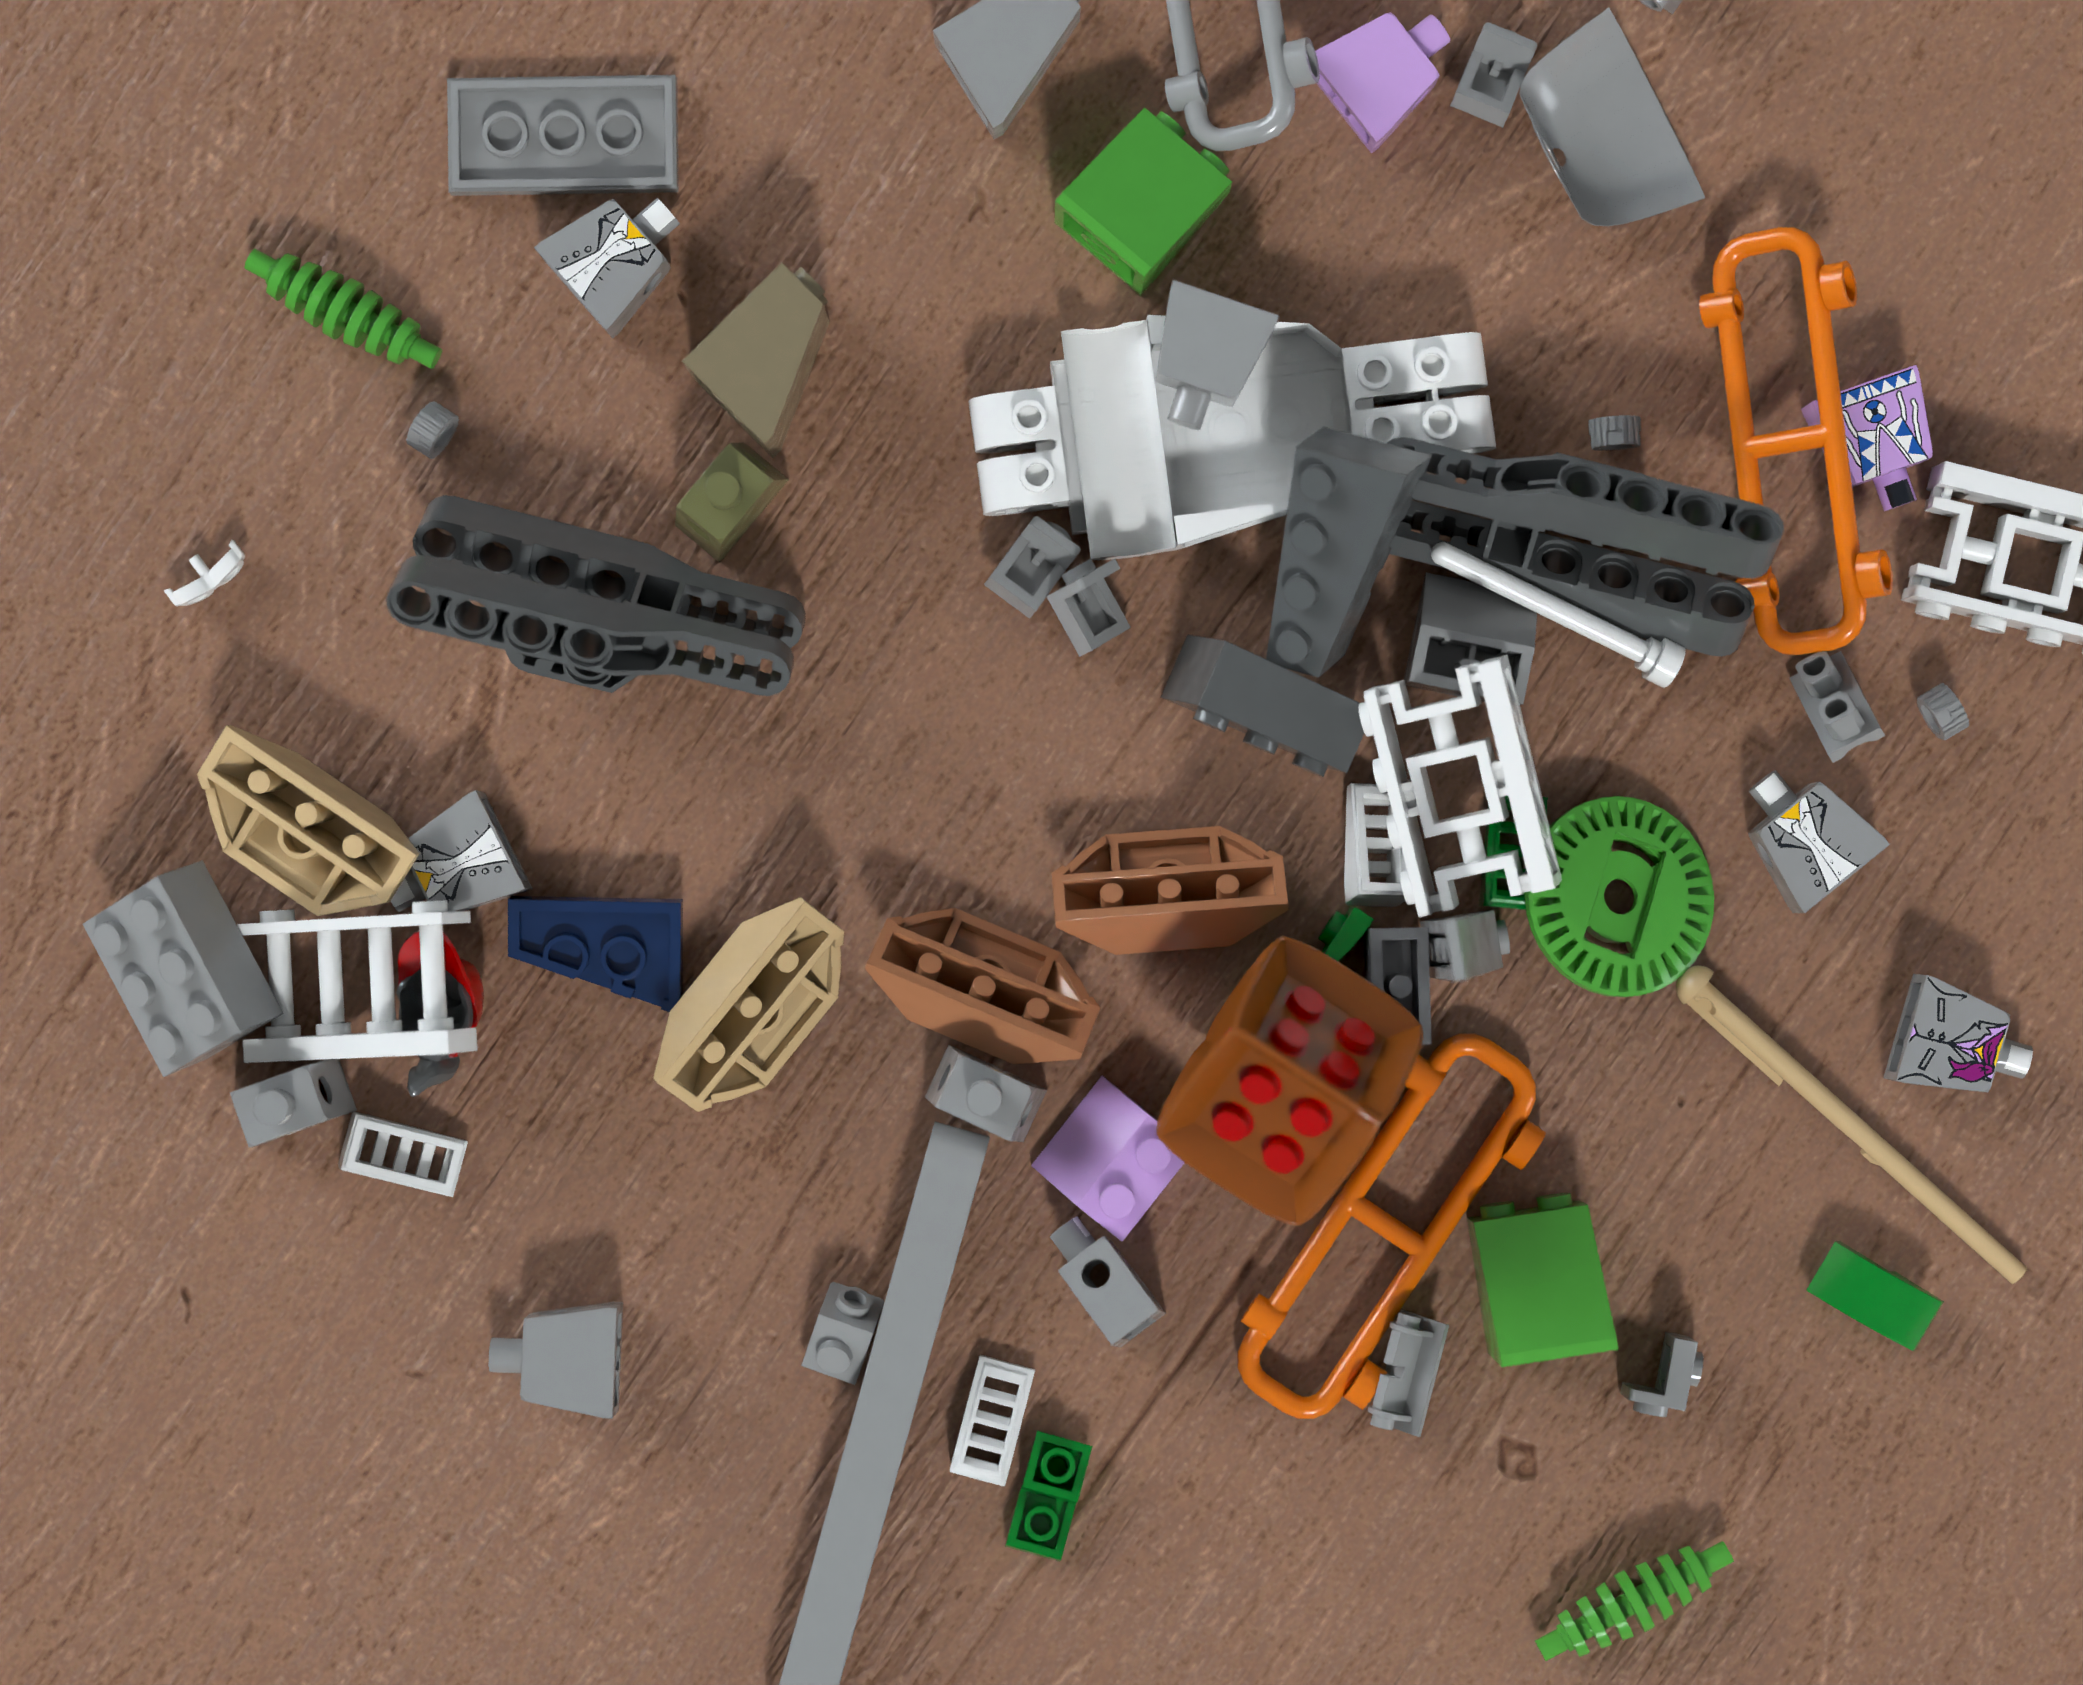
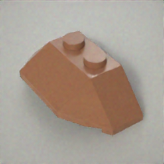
(1169, 890)
(983, 986)

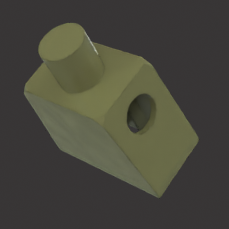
(728, 499)

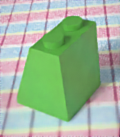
(1142, 198)
(1540, 1281)

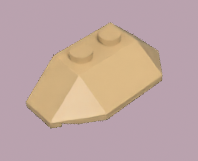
(302, 826)
(751, 1006)

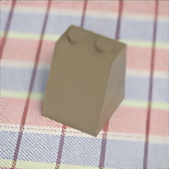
(764, 355)

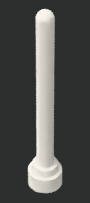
(1655, 659)

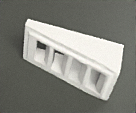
(1357, 868)
(354, 1142)
(979, 1468)

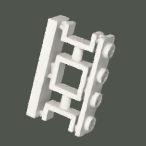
(2043, 518)
(1509, 775)

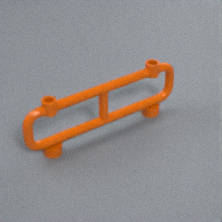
(1825, 290)
(1354, 1374)

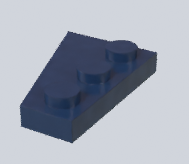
(607, 941)

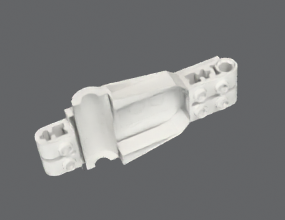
(1164, 486)

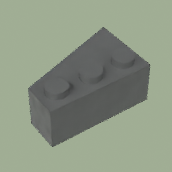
(1266, 704)

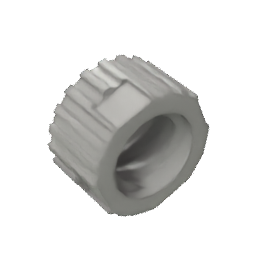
(432, 429)
(1615, 432)
(1942, 711)

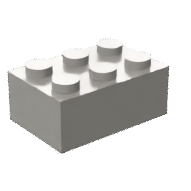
(182, 968)

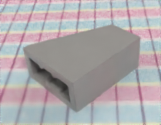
(1003, 52)

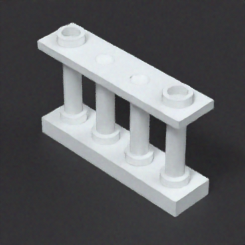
(384, 1032)

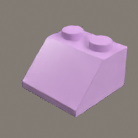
(1109, 1159)

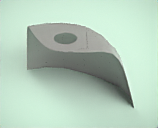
(1609, 124)

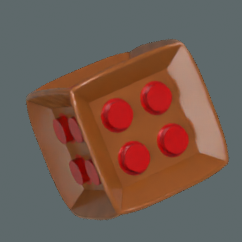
(1291, 1081)

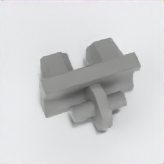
(1835, 703)

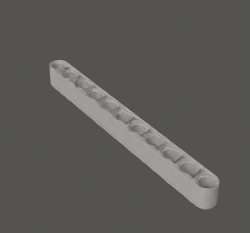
(885, 1407)

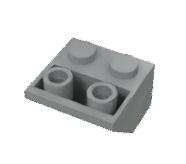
(1464, 626)

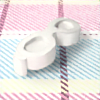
(209, 579)

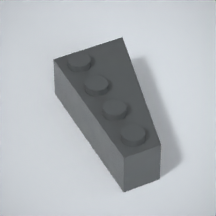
(1336, 539)

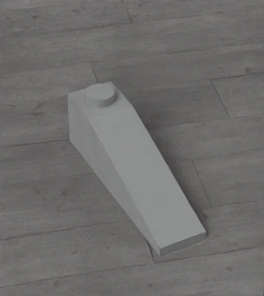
(1466, 945)

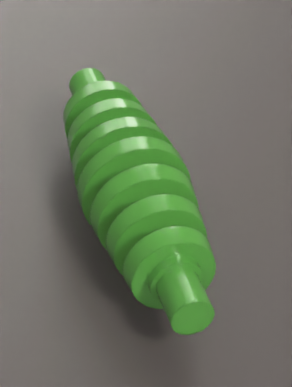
(343, 308)
(1634, 1600)

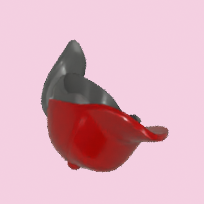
(464, 1004)

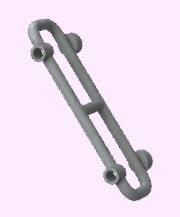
(1288, 65)

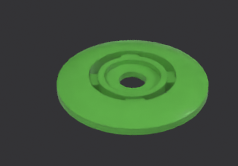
(1669, 907)

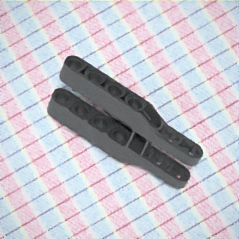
(1607, 509)
(574, 616)

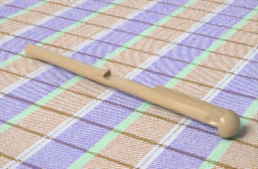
(1779, 1065)

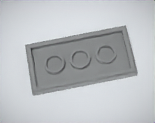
(563, 135)

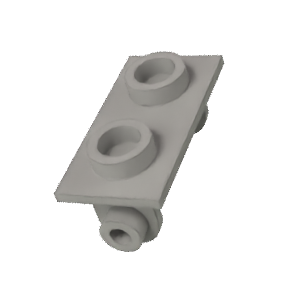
(1411, 1372)

